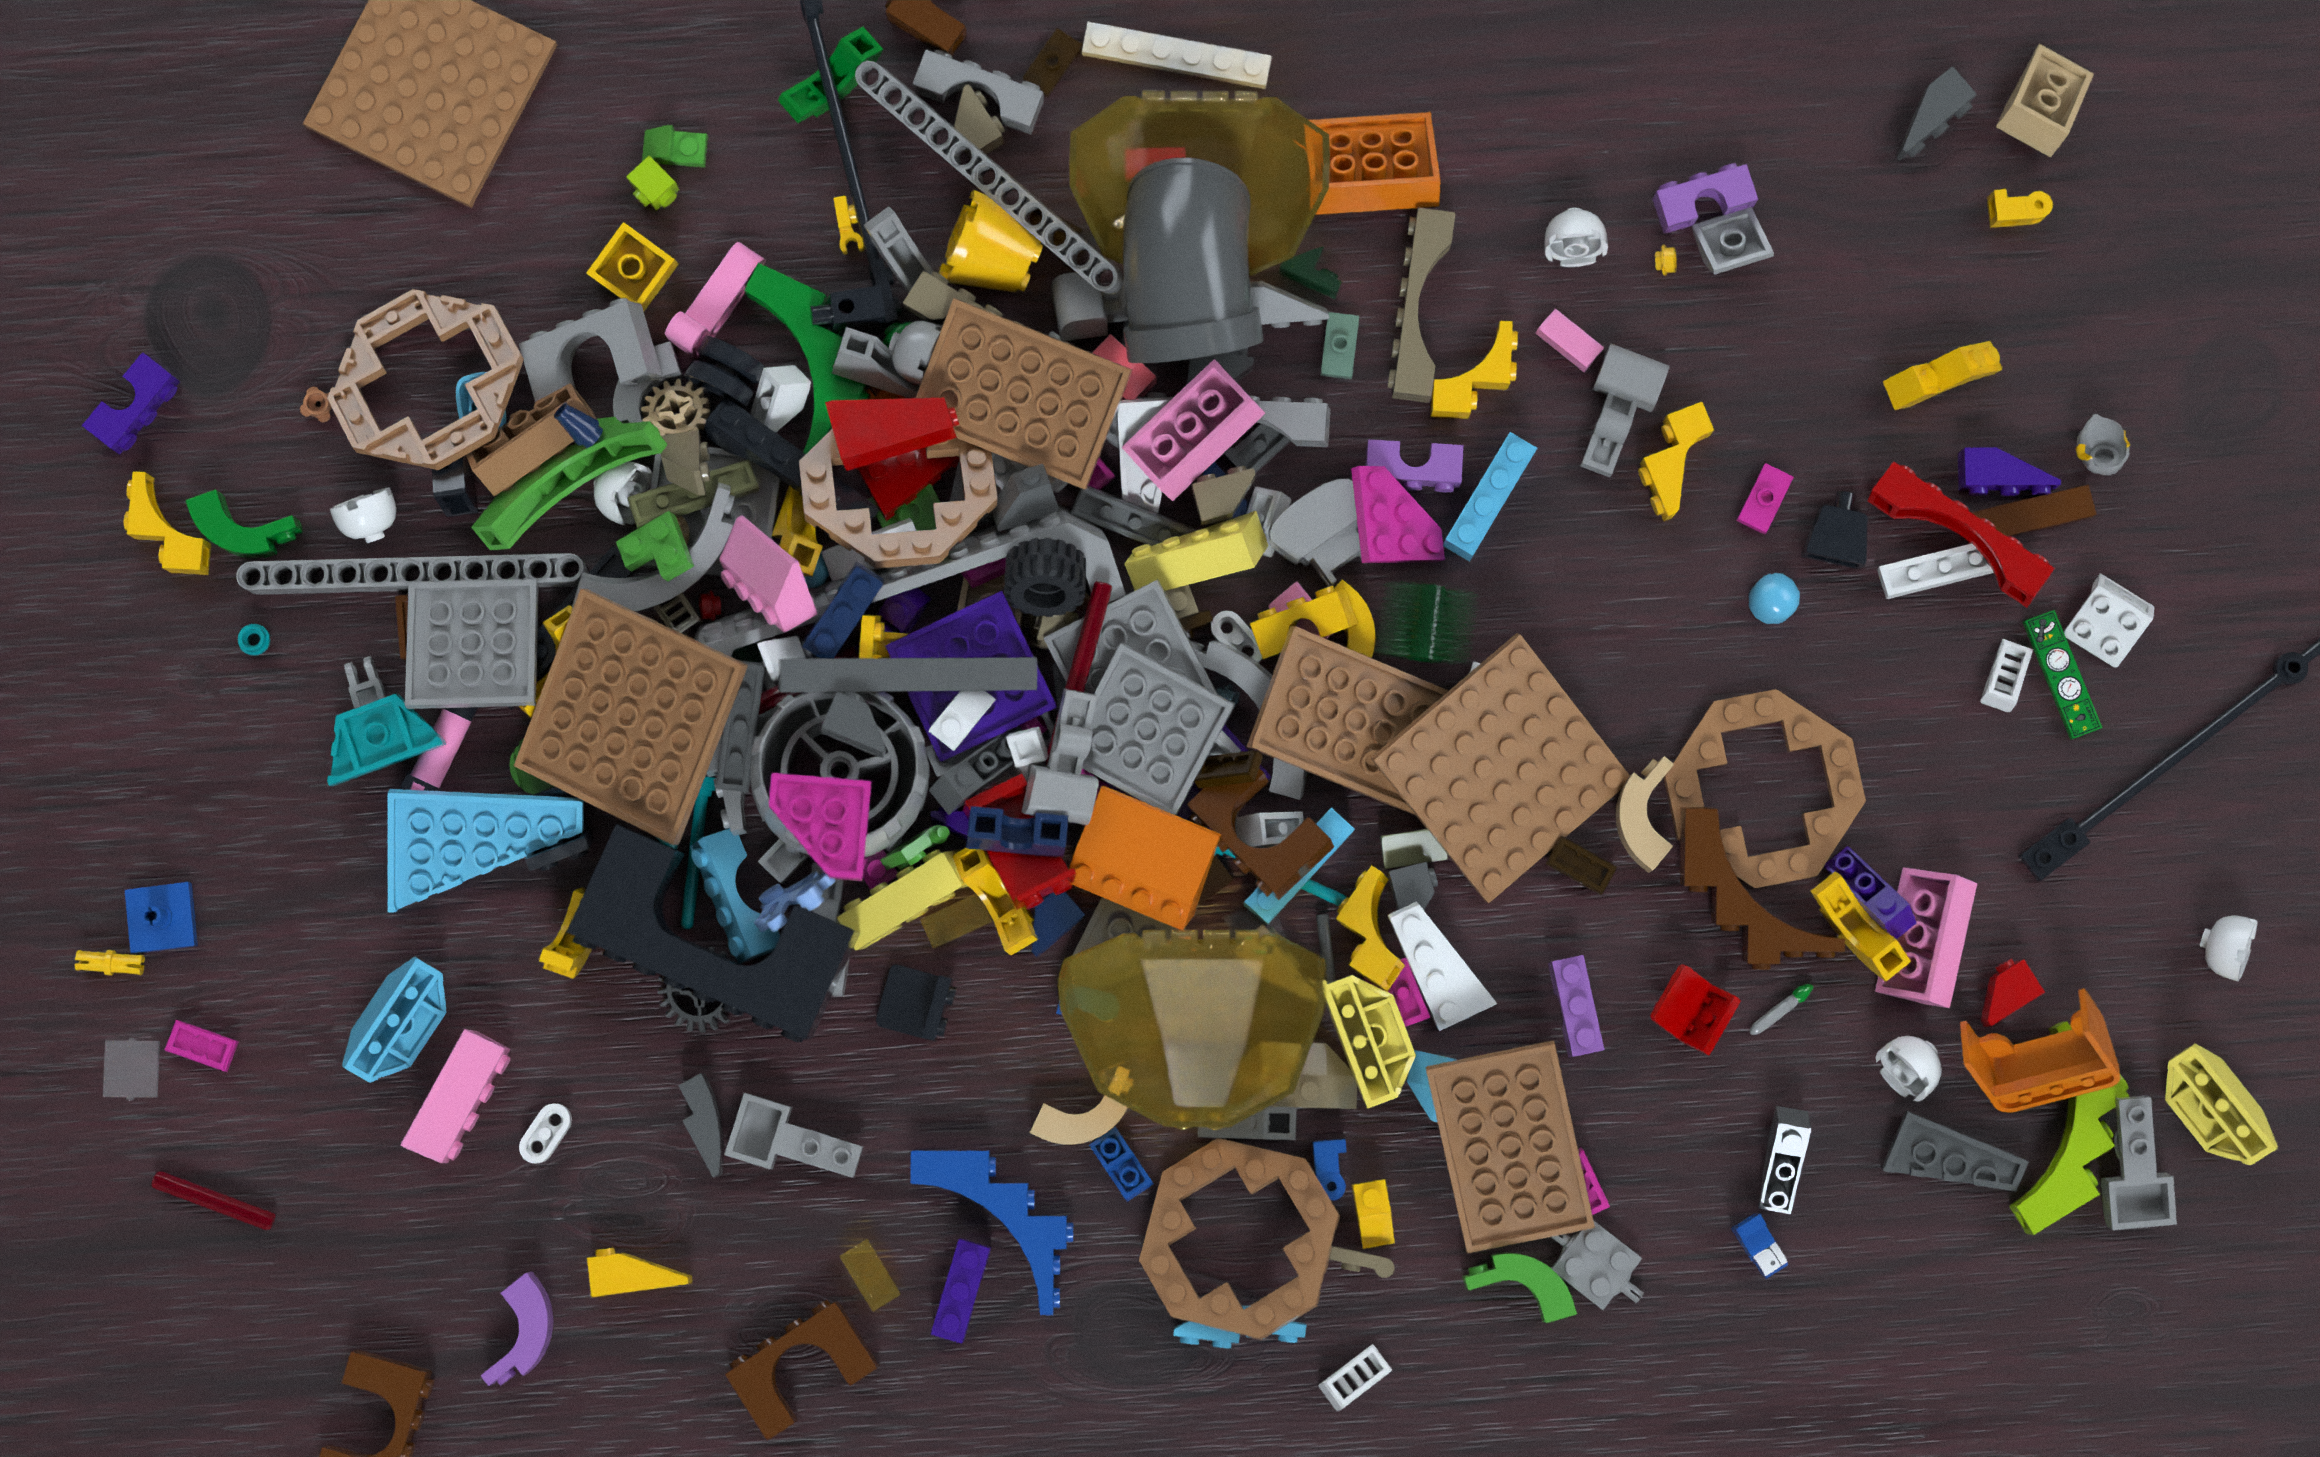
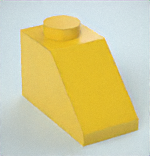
(1373, 1213)

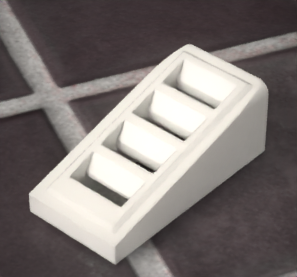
(1999, 694)
(1334, 1396)

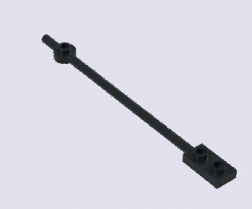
(877, 271)
(2070, 837)

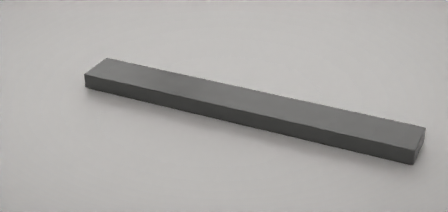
(907, 674)

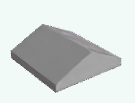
(1732, 241)

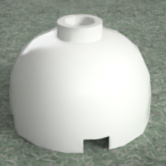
(1575, 238)
(616, 485)
(366, 515)
(2229, 945)
(1910, 1066)

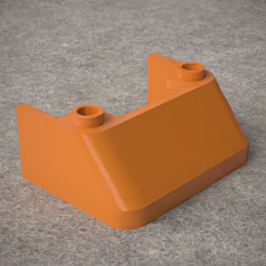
(2044, 1067)

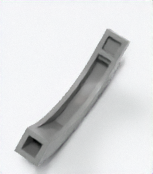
(897, 248)
(650, 588)
(1254, 681)

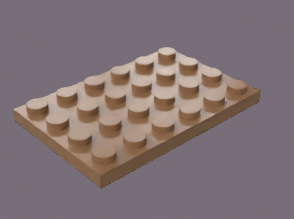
(1024, 392)
(1337, 710)
(1510, 1146)

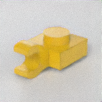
(846, 217)

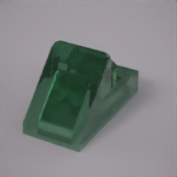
(1303, 270)

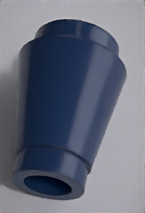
(578, 425)

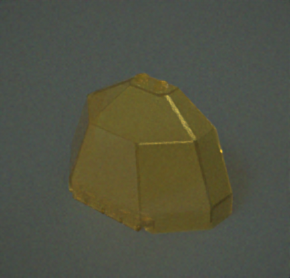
(1259, 140)
(1194, 1023)

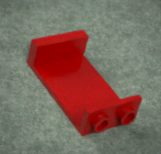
(1023, 875)

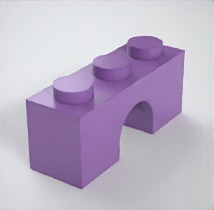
(1729, 187)
(1441, 470)
(1577, 1006)

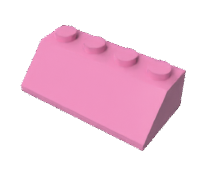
(1193, 430)
(765, 576)
(1936, 941)
(456, 1097)

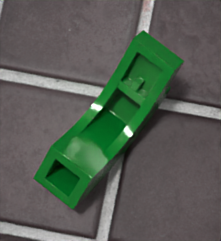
(809, 95)
(216, 524)

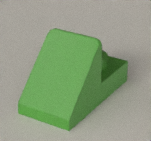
(675, 147)

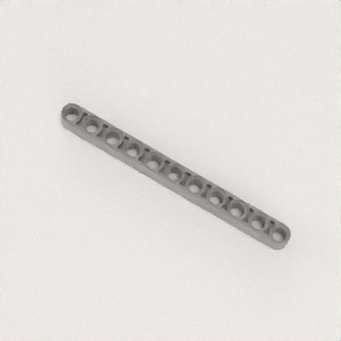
(978, 166)
(397, 570)

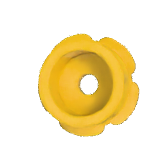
(1666, 260)

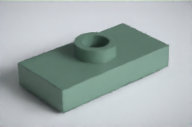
(1339, 345)

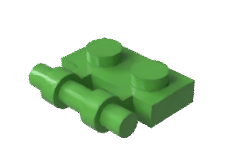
(913, 850)

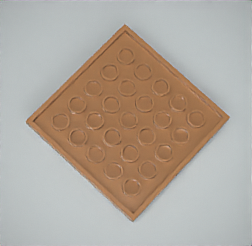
(431, 90)
(630, 716)
(1501, 768)

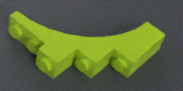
(2065, 1182)

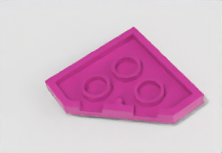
(1391, 521)
(826, 819)

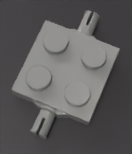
(1597, 1265)

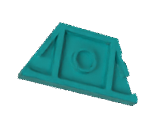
(378, 737)

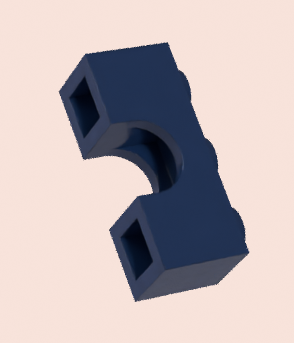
(843, 612)
(1032, 836)

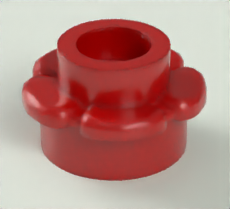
(709, 605)

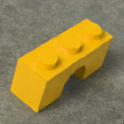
(1329, 613)

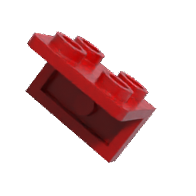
(1694, 1010)

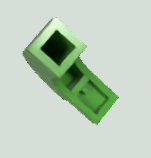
(1544, 1283)

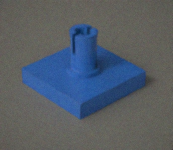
(161, 917)

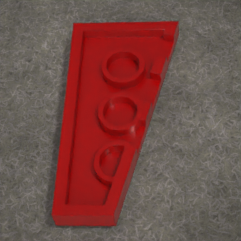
(902, 477)

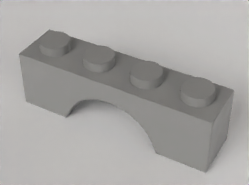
(942, 77)

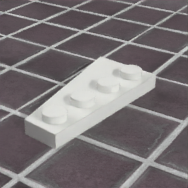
(1135, 484)
(1441, 974)

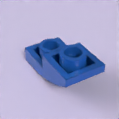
(1121, 1164)

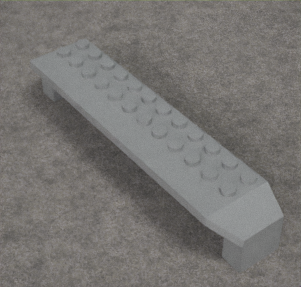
(974, 550)

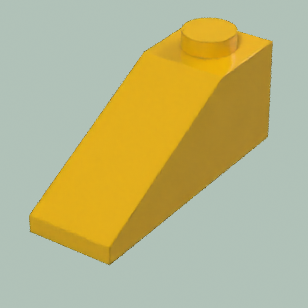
(626, 1273)

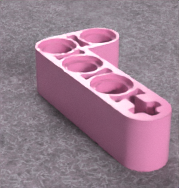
(714, 301)

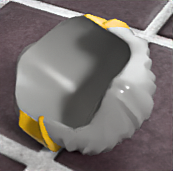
(2102, 445)

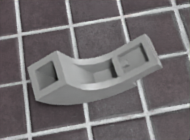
(630, 399)

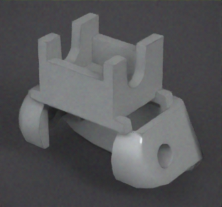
(1320, 529)

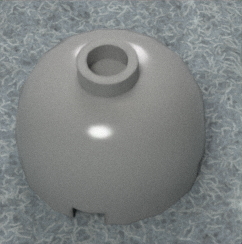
(914, 349)

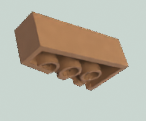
(525, 441)

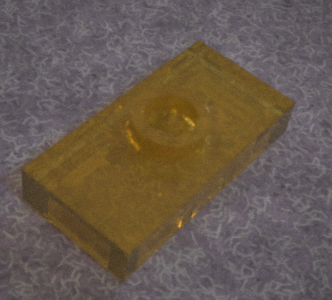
(955, 921)
(870, 1275)

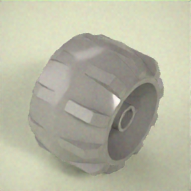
(801, 720)

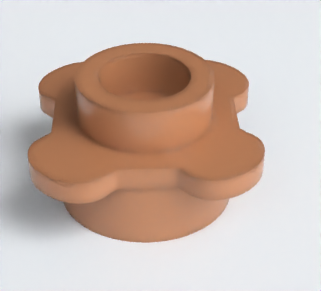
(309, 407)

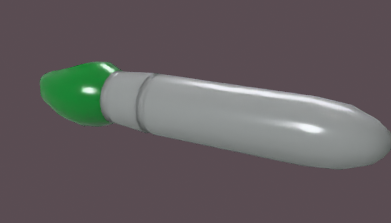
(1799, 995)

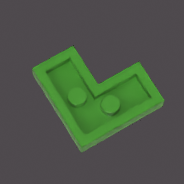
(660, 541)

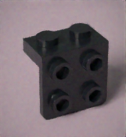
(568, 847)
(916, 1003)

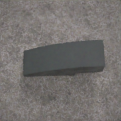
(705, 1123)

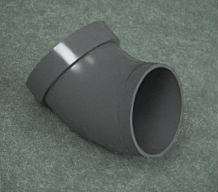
(1187, 263)

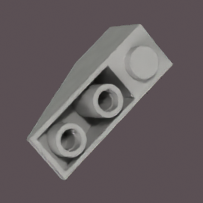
(1282, 307)

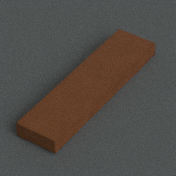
(2041, 511)

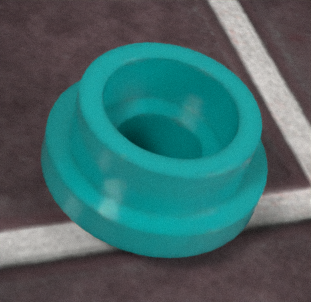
(245, 636)

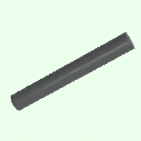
(1325, 945)

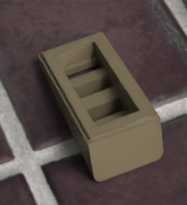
(687, 625)

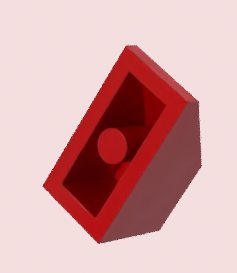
(2009, 991)

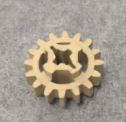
(689, 403)

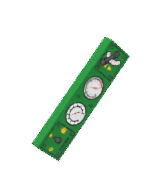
(2062, 674)

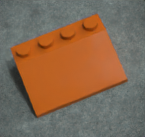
(1381, 163)
(1144, 858)

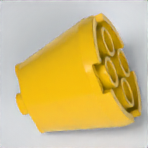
(989, 248)

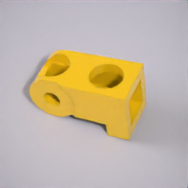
(2017, 211)

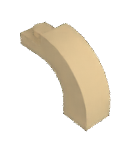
(1632, 823)
(1080, 1128)

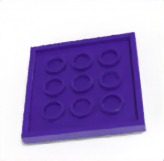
(974, 632)

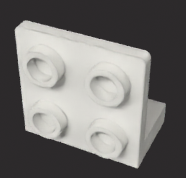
(2109, 621)

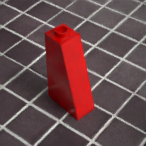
(888, 427)

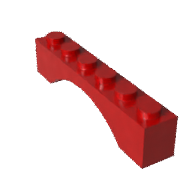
(1907, 496)

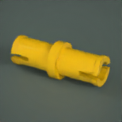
(109, 962)

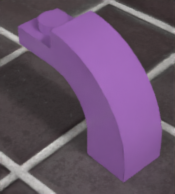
(535, 1321)

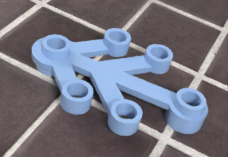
(777, 899)

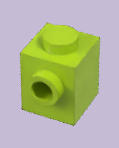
(652, 184)

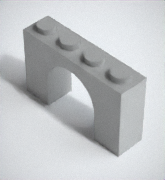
(621, 326)

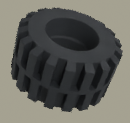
(1045, 577)

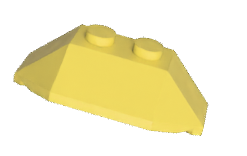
(1371, 1038)
(2217, 1107)

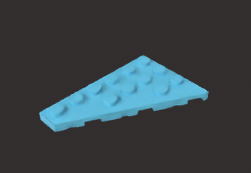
(454, 836)

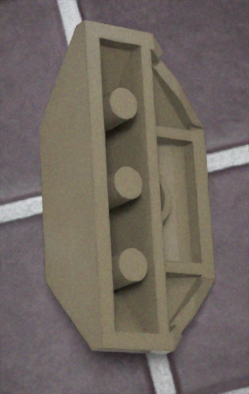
(1323, 1082)

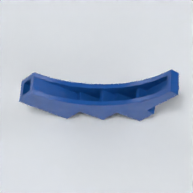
(1010, 1202)

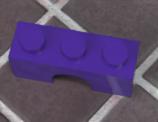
(120, 427)
(961, 1290)

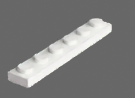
(1176, 55)

